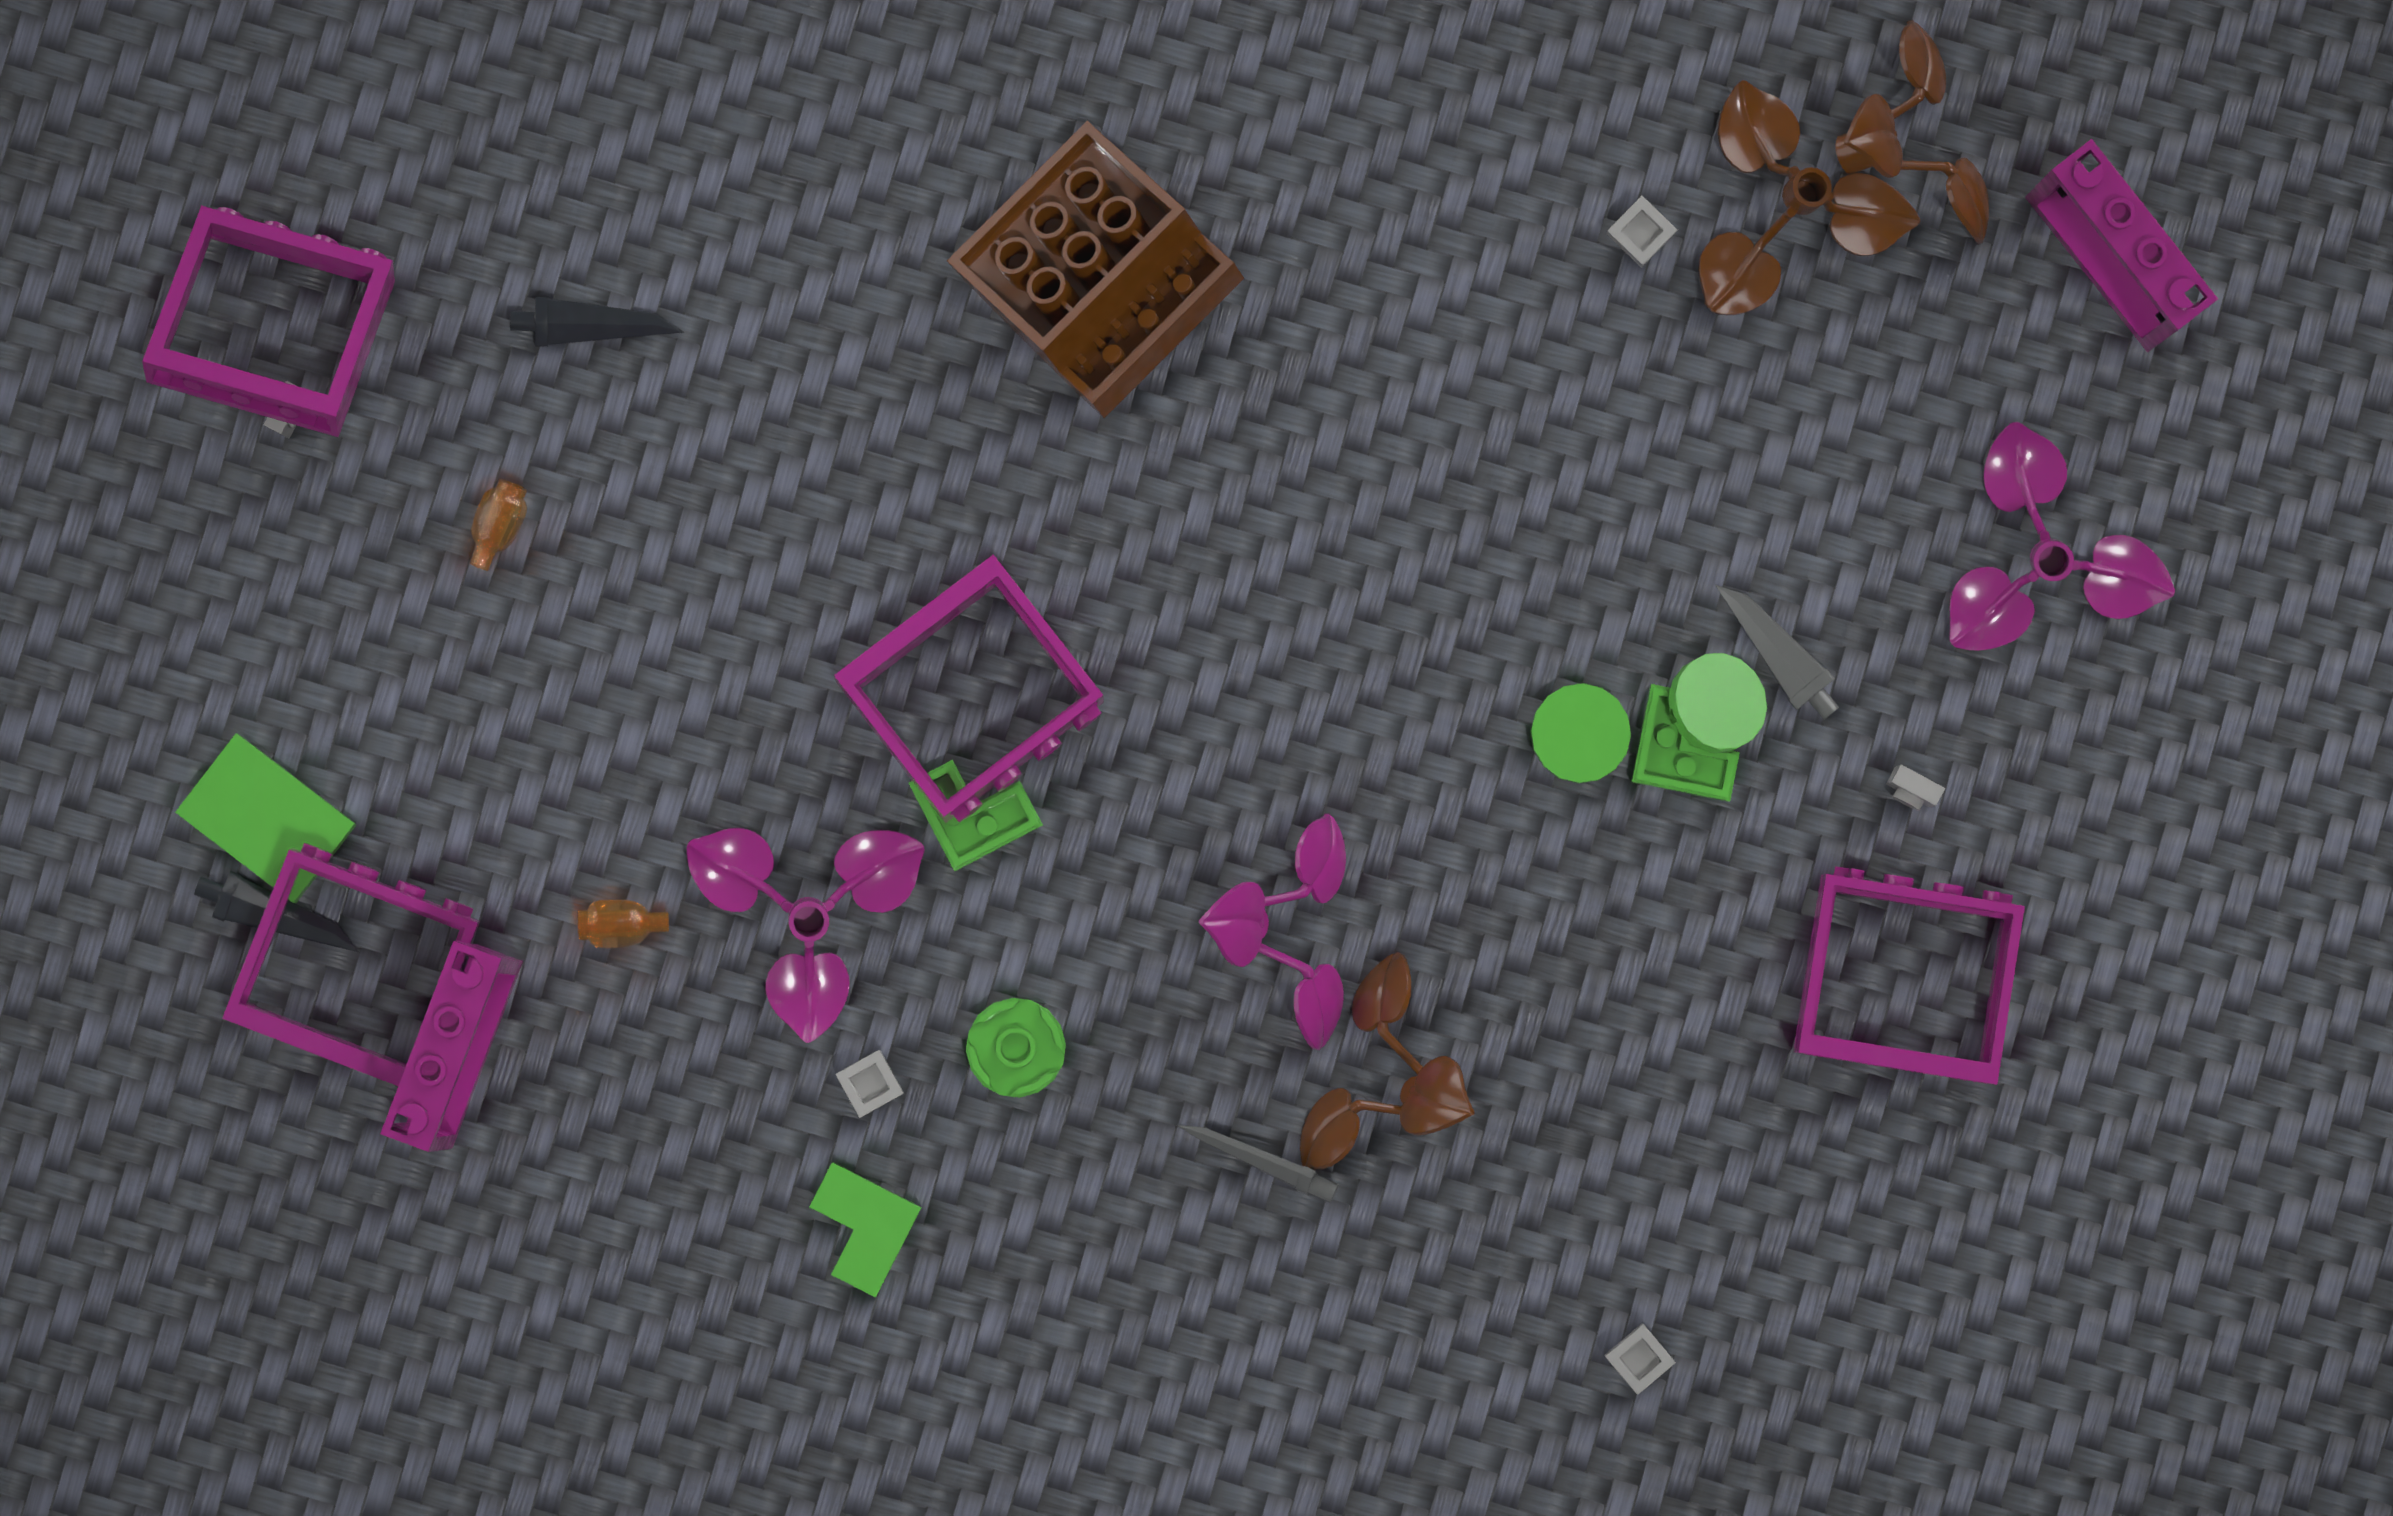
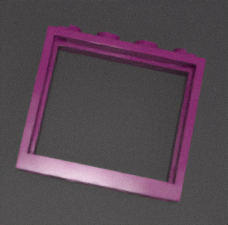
(2119, 246)
(252, 391)
(924, 624)
(360, 879)
(1942, 897)
(451, 1047)

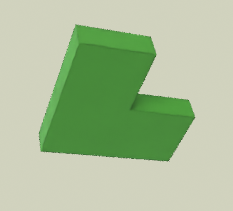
(1672, 762)
(995, 824)
(878, 1224)

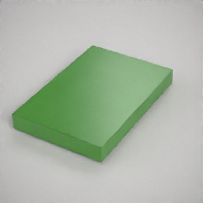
(262, 812)

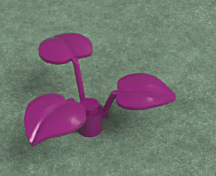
(2120, 582)
(1240, 923)
(808, 988)

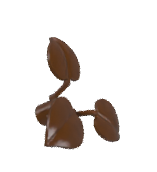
(1875, 143)
(1866, 210)
(1429, 1100)

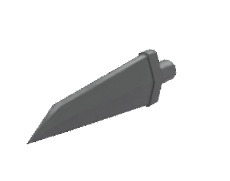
(1789, 662)
(1292, 1174)

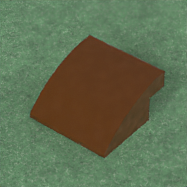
(1096, 268)

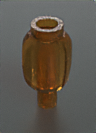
(497, 521)
(619, 923)

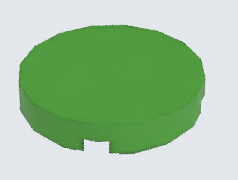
(1718, 702)
(1580, 733)
(1015, 1047)

